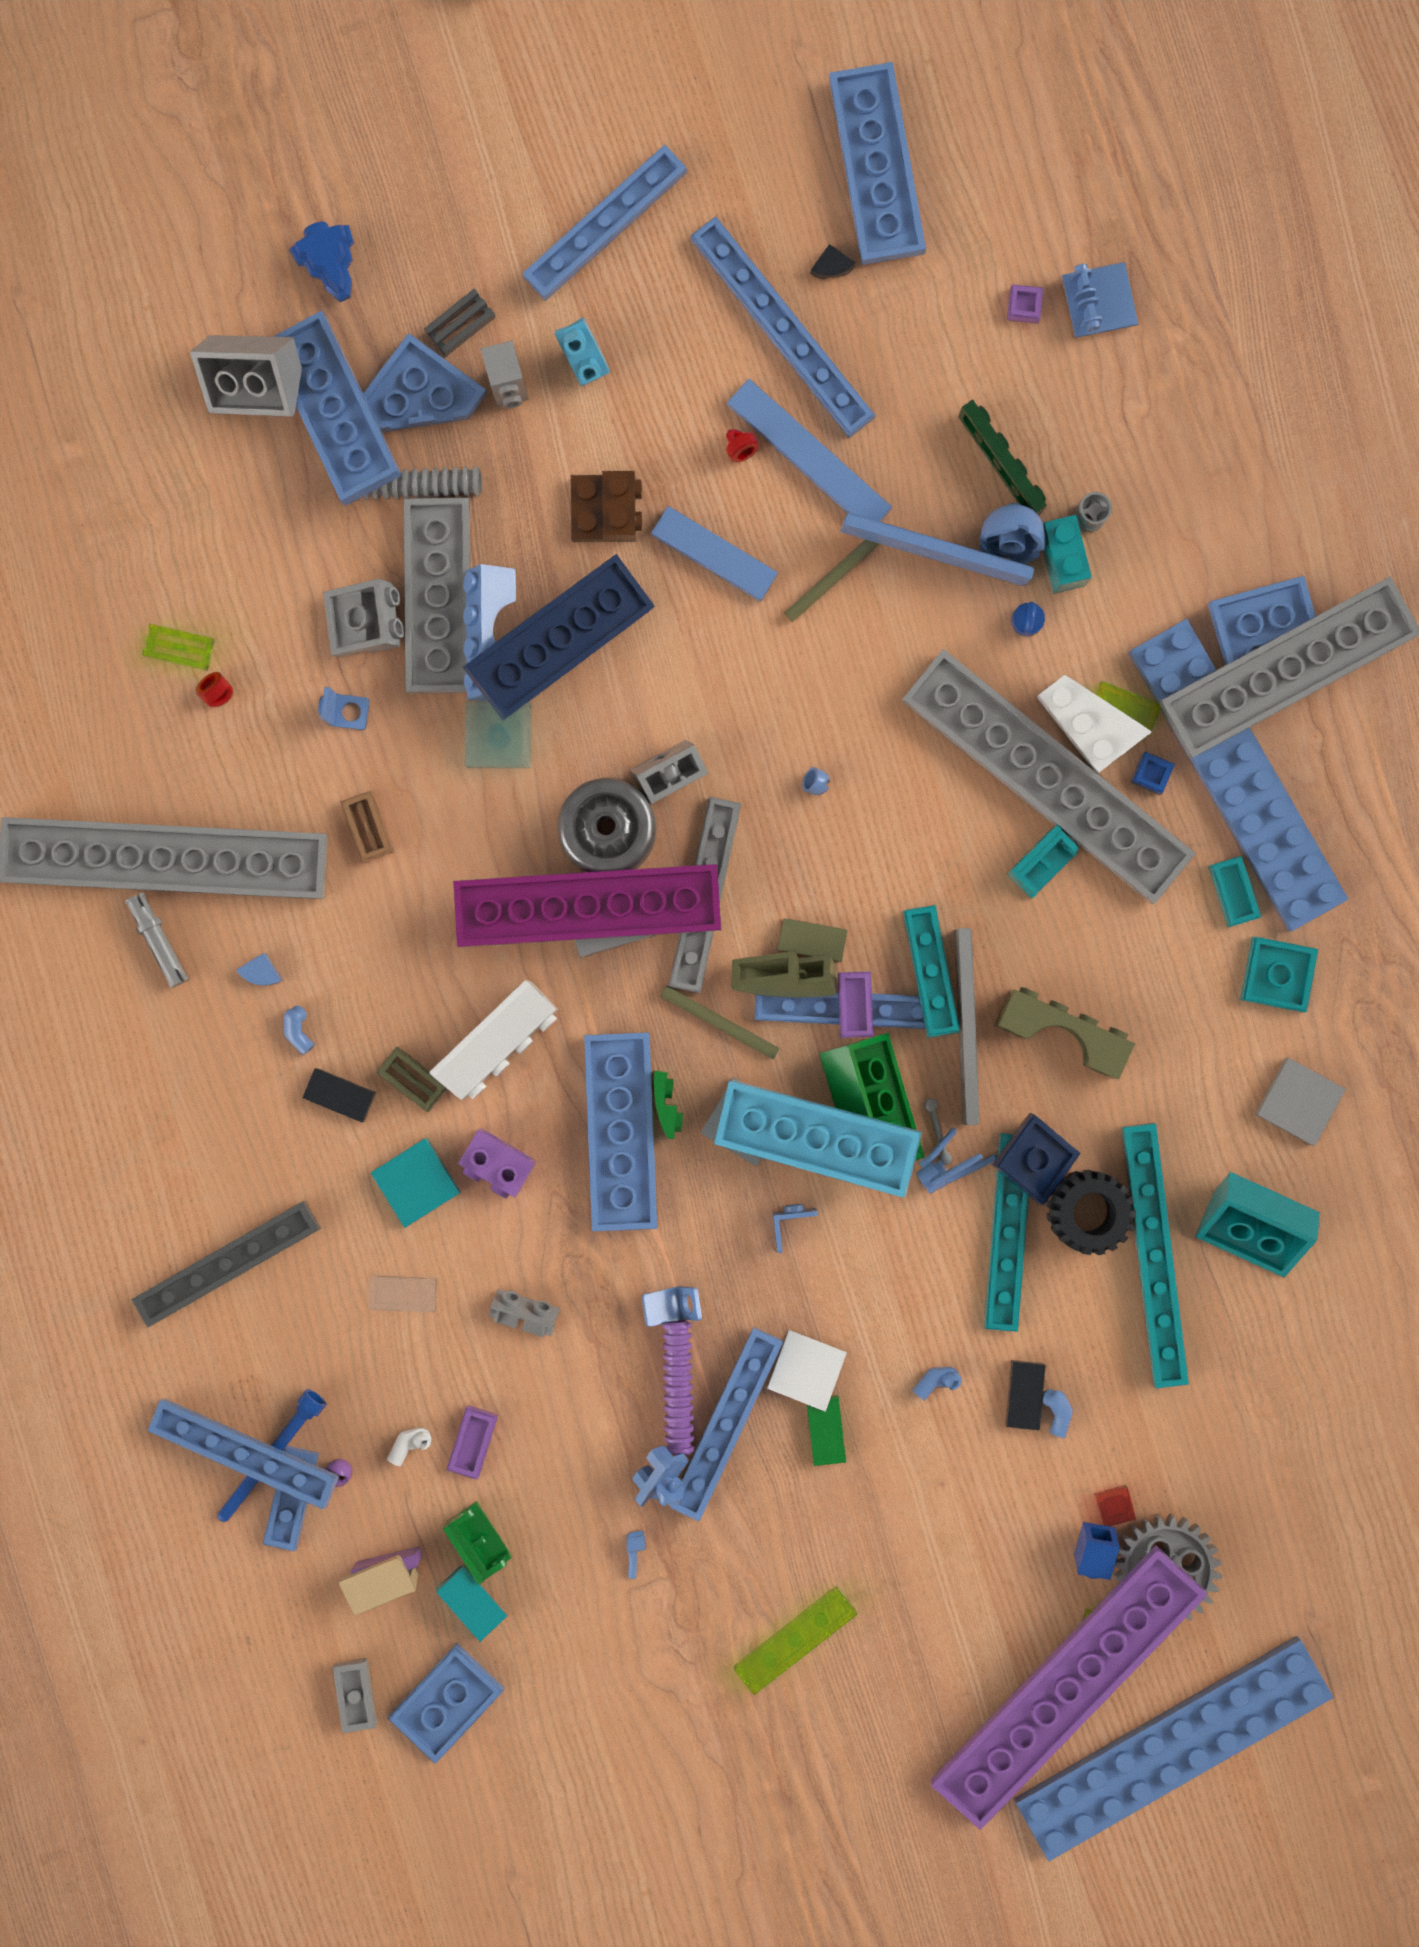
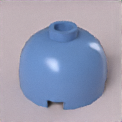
(1013, 533)

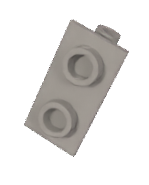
(510, 1307)

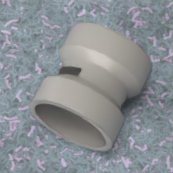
(1096, 506)

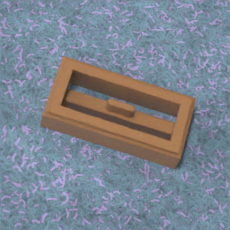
(376, 852)

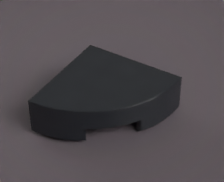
(832, 264)

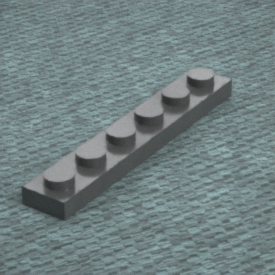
(226, 1263)

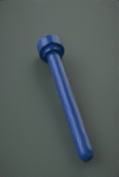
(309, 1405)

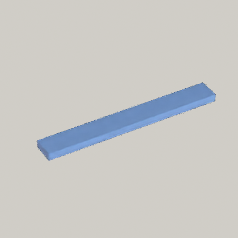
(782, 327)

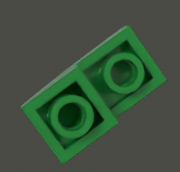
(669, 1117)

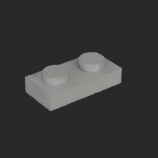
(354, 1695)

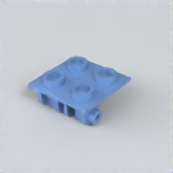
(1099, 299)

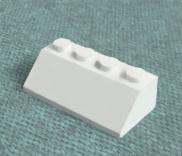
(495, 1040)

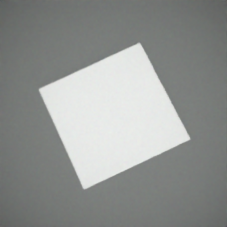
(807, 1370)

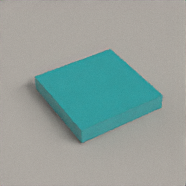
(1279, 974)
(415, 1182)

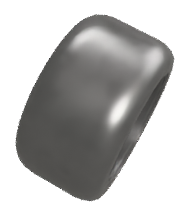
(601, 800)

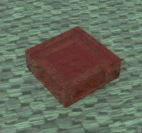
(1115, 1506)

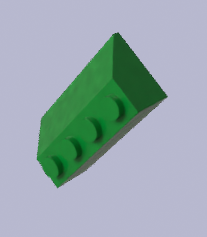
(869, 1082)

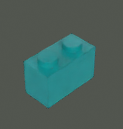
(1065, 555)

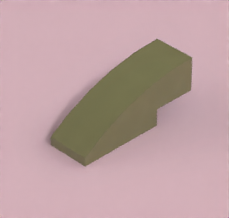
(785, 975)

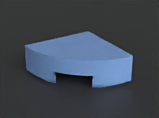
(260, 971)

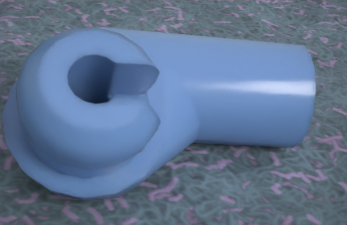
(293, 1029)

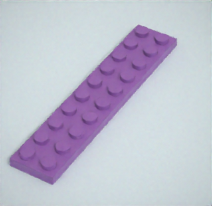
(1068, 1687)

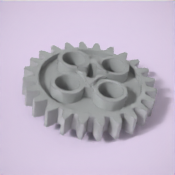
(1178, 1541)

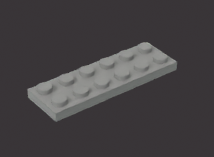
(435, 601)

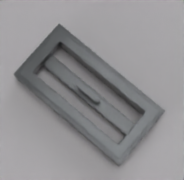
(452, 313)

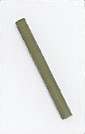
(830, 579)
(719, 1022)

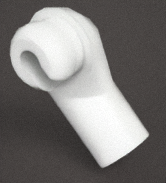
(406, 1441)

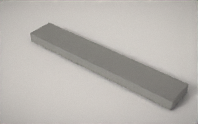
(713, 849)
(967, 1025)

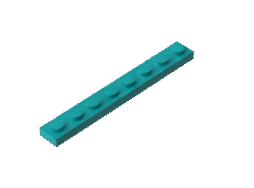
(1155, 1256)

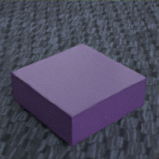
(1025, 304)

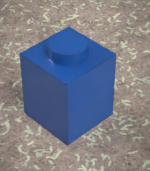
(1096, 1551)

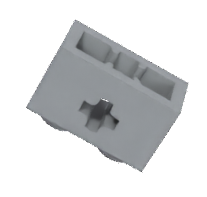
(505, 375)
(669, 771)

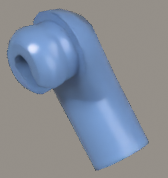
(935, 1378)
(1062, 1410)

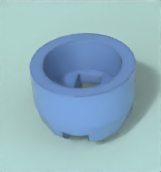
(815, 781)

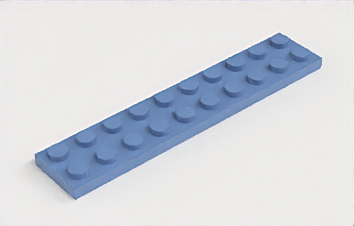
(1246, 791)
(1173, 1748)

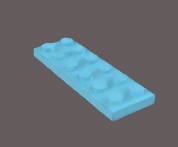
(818, 1138)

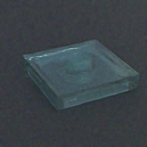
(497, 742)

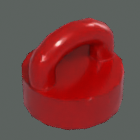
(741, 445)
(212, 690)

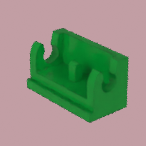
(477, 1542)

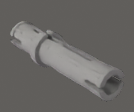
(151, 929)

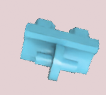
(582, 351)

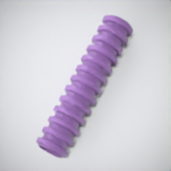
(678, 1387)

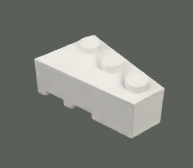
(1091, 723)

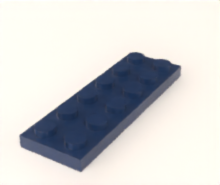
(558, 637)

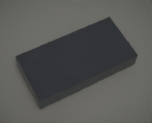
(339, 1095)
(1025, 1395)

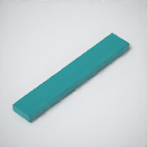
(1006, 1252)

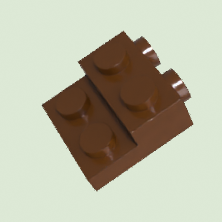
(605, 507)

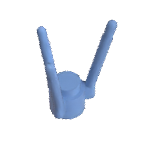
(937, 1176)

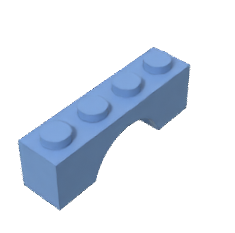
(487, 592)

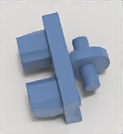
(662, 1481)

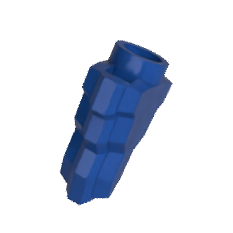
(327, 256)

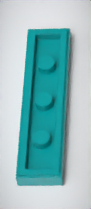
(931, 971)

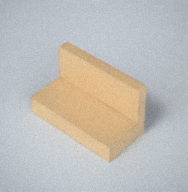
(378, 1584)

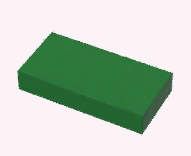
(826, 1434)

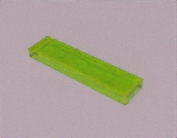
(795, 1640)

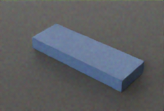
(288, 1511)

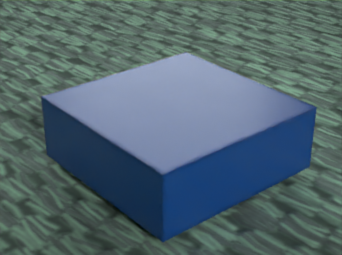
(1152, 773)

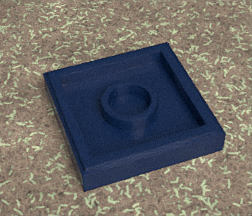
(1036, 1159)

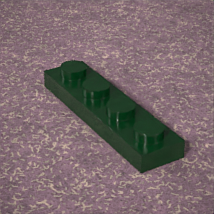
(996, 451)

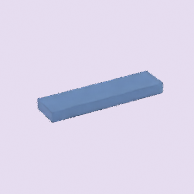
(714, 553)

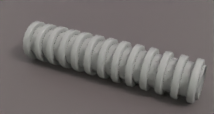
(430, 483)

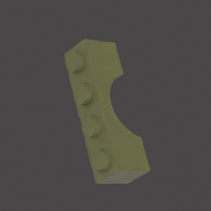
(1101, 1049)

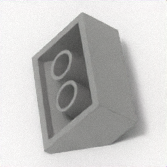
(248, 374)

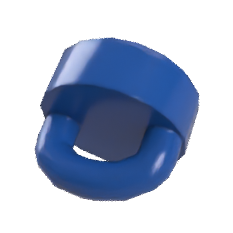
(1028, 619)

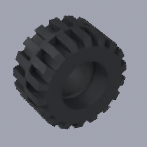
(1115, 1224)

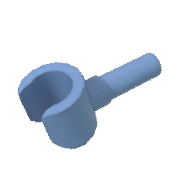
(635, 1543)

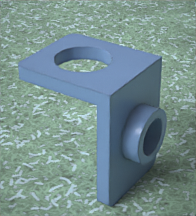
(332, 705)
(790, 1212)
(671, 1305)

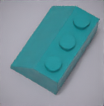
(1258, 1225)

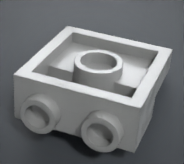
(363, 618)

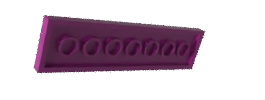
(587, 905)

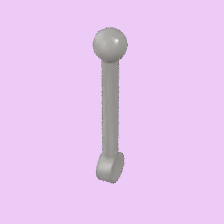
(931, 1106)

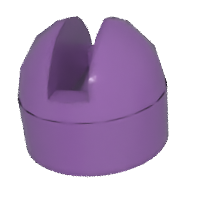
(341, 1468)

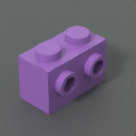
(496, 1163)

